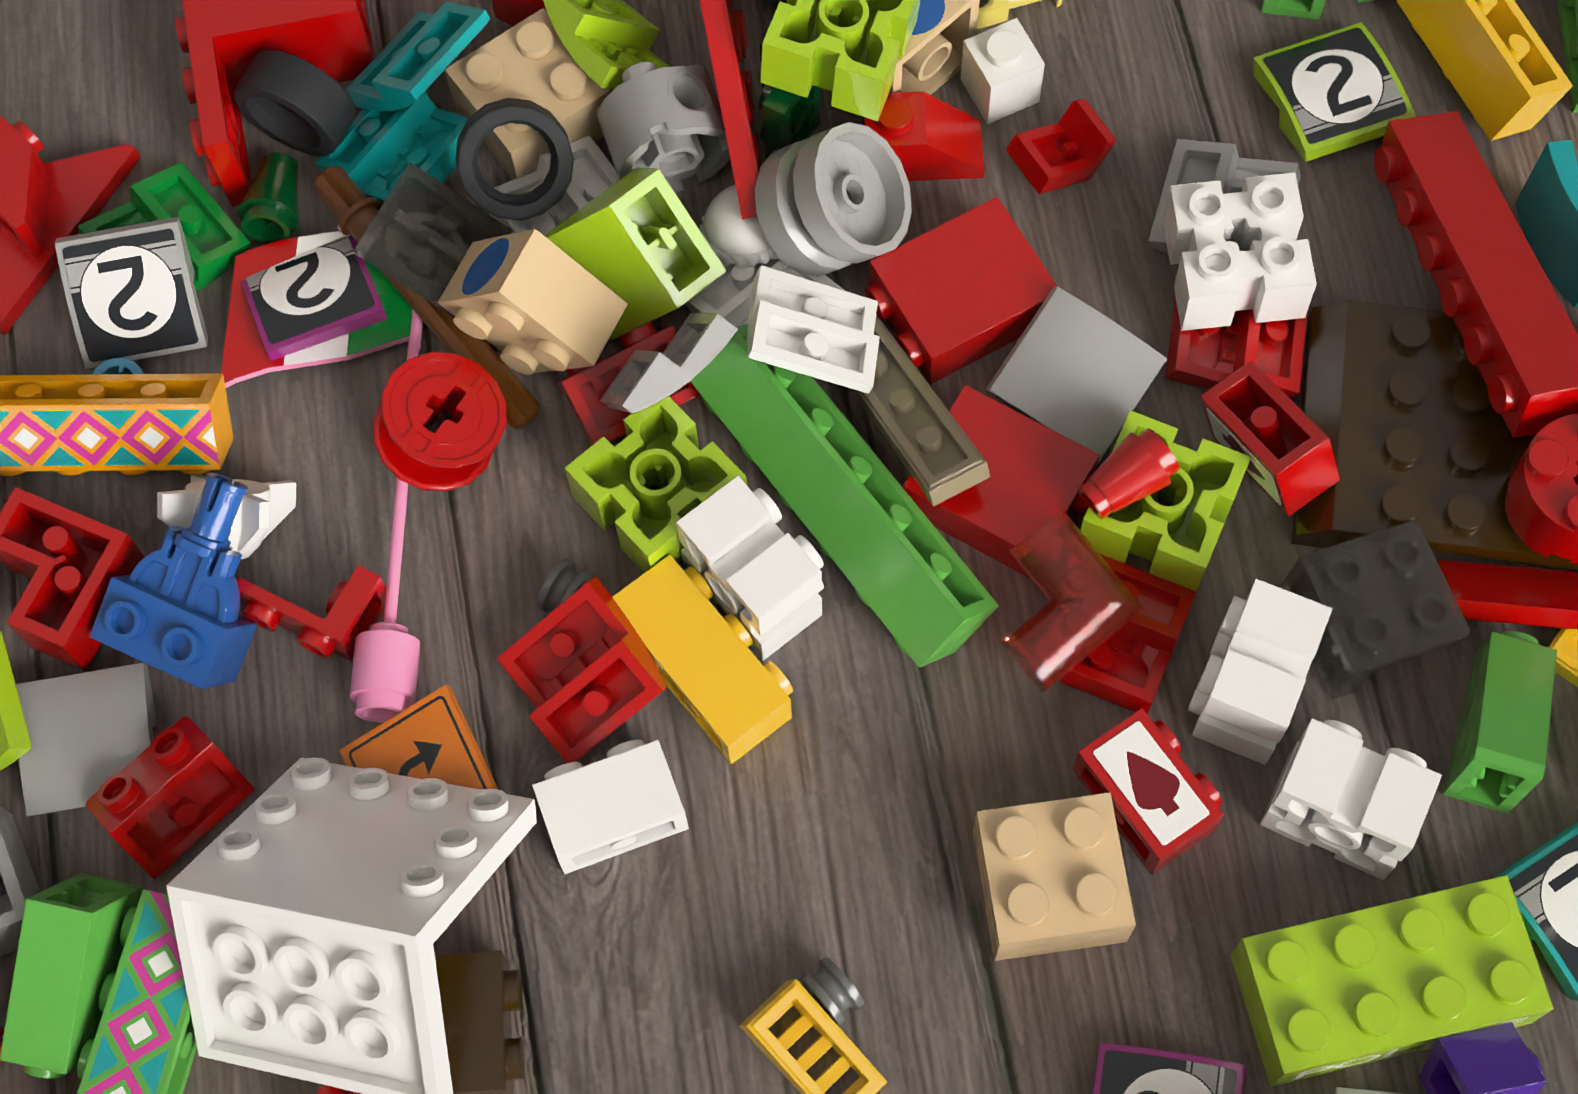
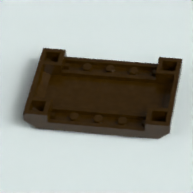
(1407, 434)

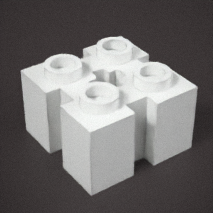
(1238, 251)
(753, 565)
(1257, 670)
(1351, 798)

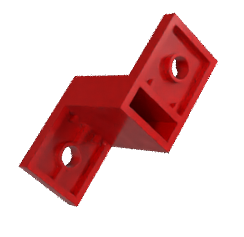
(222, 44)

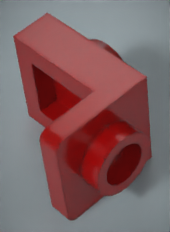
(1064, 150)

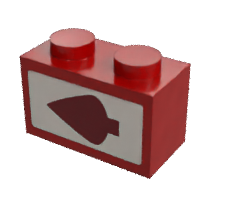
(1286, 448)
(1153, 792)

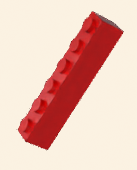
(1482, 269)

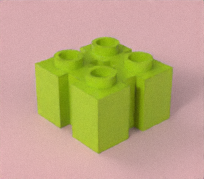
(839, 48)
(658, 450)
(1180, 535)

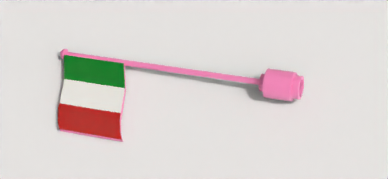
(386, 654)

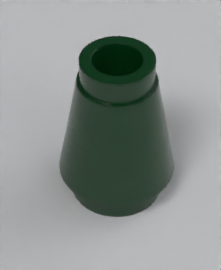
(271, 201)

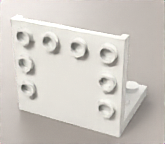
(321, 918)

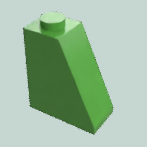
(1503, 723)
(60, 967)

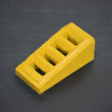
(793, 994)

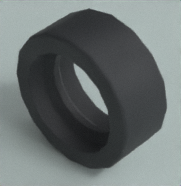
(294, 102)
(508, 205)

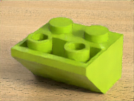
(640, 247)

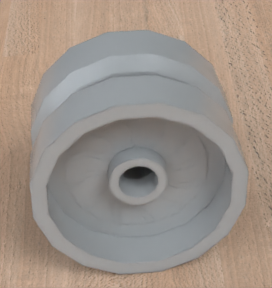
(833, 199)

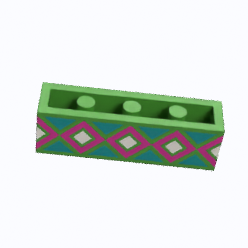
(146, 1019)

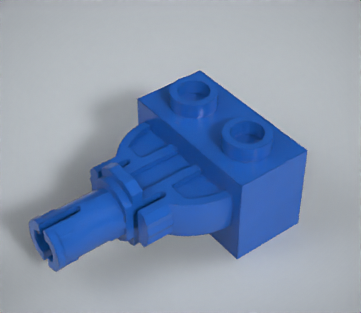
(184, 597)

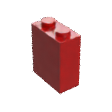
(959, 289)
(1030, 479)

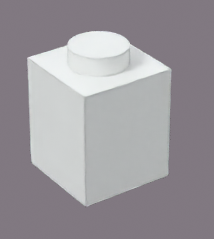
(1002, 71)

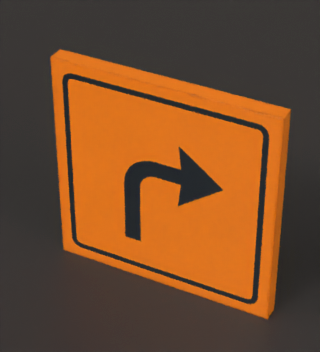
(424, 743)

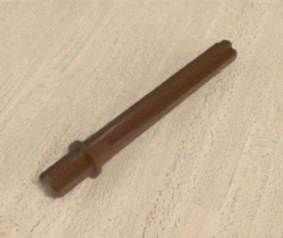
(355, 215)

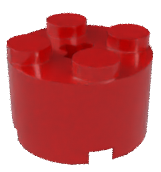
(1545, 491)

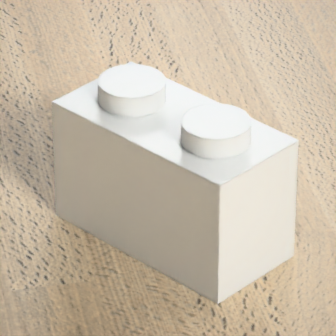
(610, 804)

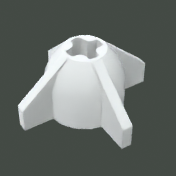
(257, 516)

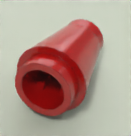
(1129, 474)

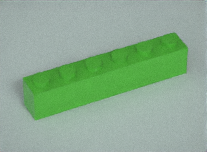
(847, 502)

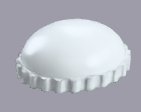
(731, 237)

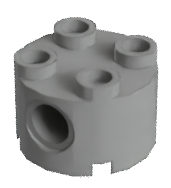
(665, 123)

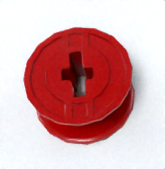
(418, 397)

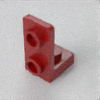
(349, 610)

